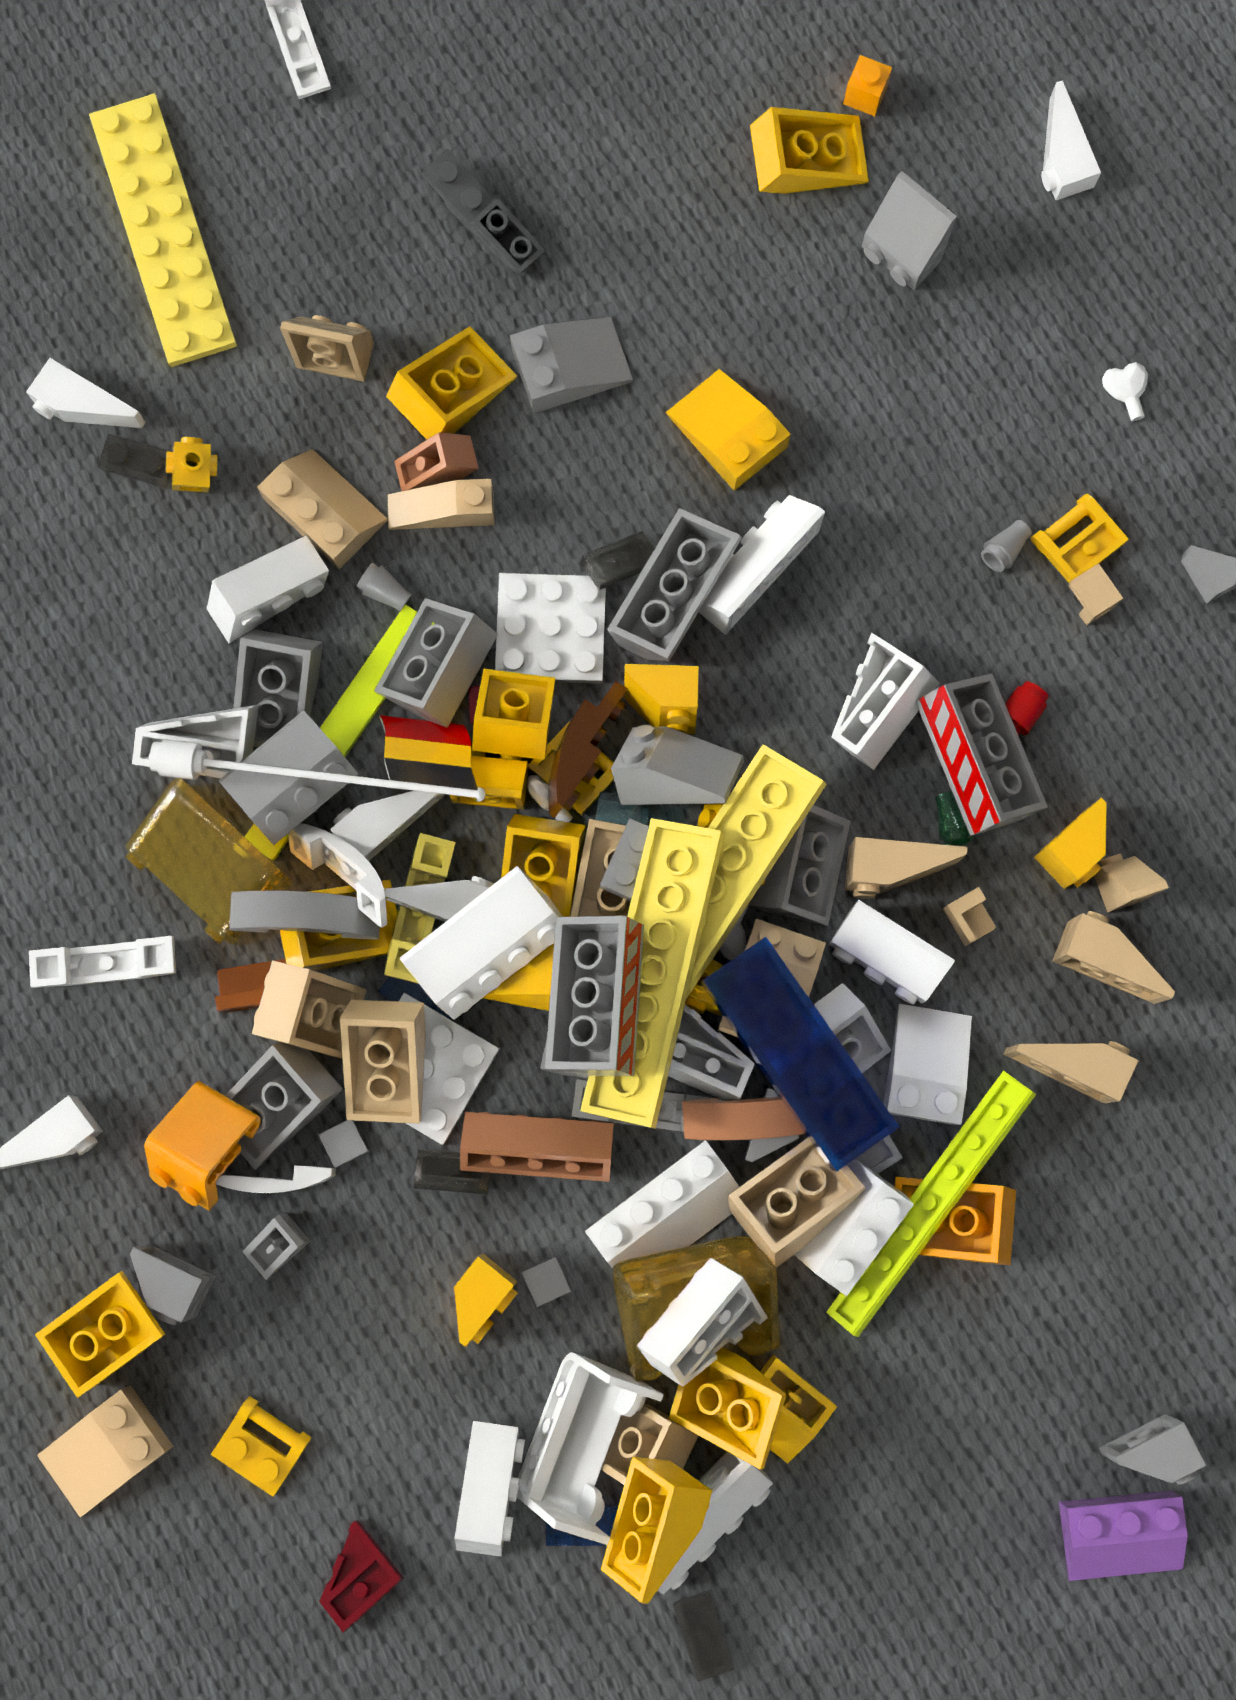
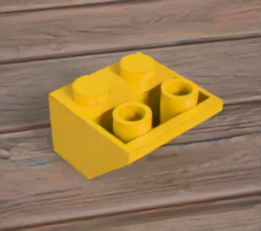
(478, 1295)
(802, 1413)

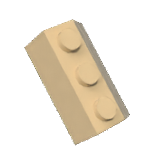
(322, 506)

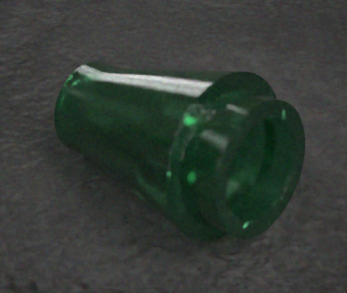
(950, 821)

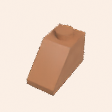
(437, 461)

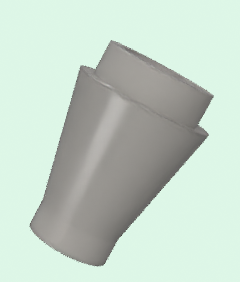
(1004, 548)
(383, 587)

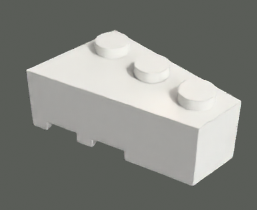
(265, 587)
(708, 1059)
(701, 1322)
(488, 1489)

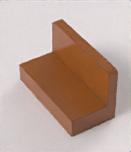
(242, 986)

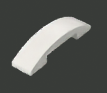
(298, 47)
(320, 847)
(102, 963)
(302, 1178)

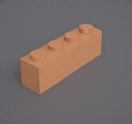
(536, 1146)

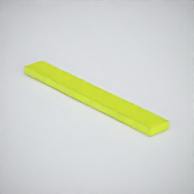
(352, 710)
(934, 1200)

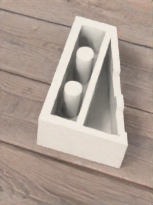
(881, 702)
(222, 734)

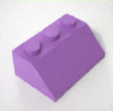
(1124, 1534)

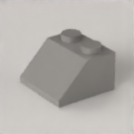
(170, 1284)
(1159, 1450)

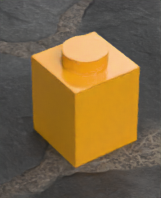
(867, 85)

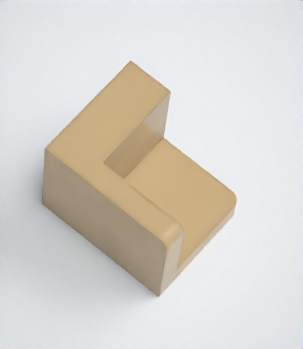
(1095, 593)
(969, 916)

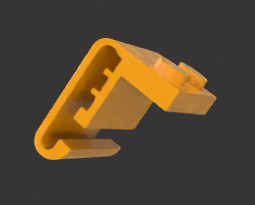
(198, 1143)

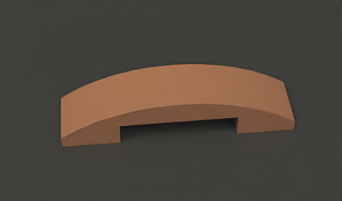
(738, 1119)

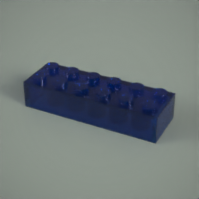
(799, 1055)

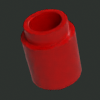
(1026, 706)

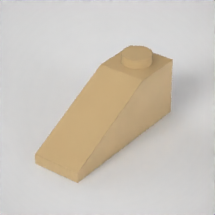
(443, 505)
(1127, 882)

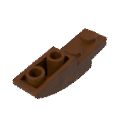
(578, 749)

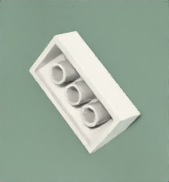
(761, 560)
(484, 943)
(668, 1210)
(734, 1490)

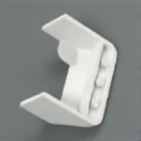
(573, 1443)

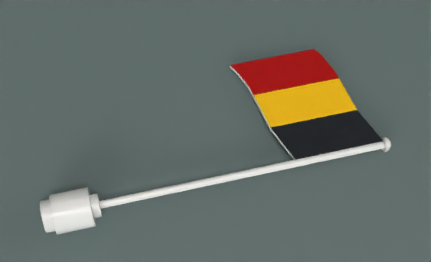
(416, 758)

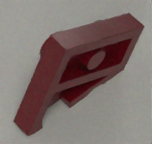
(358, 1578)

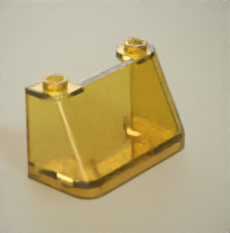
(201, 857)
(651, 1282)

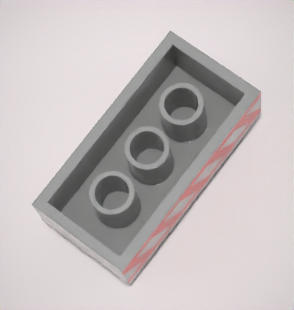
(981, 753)
(594, 996)

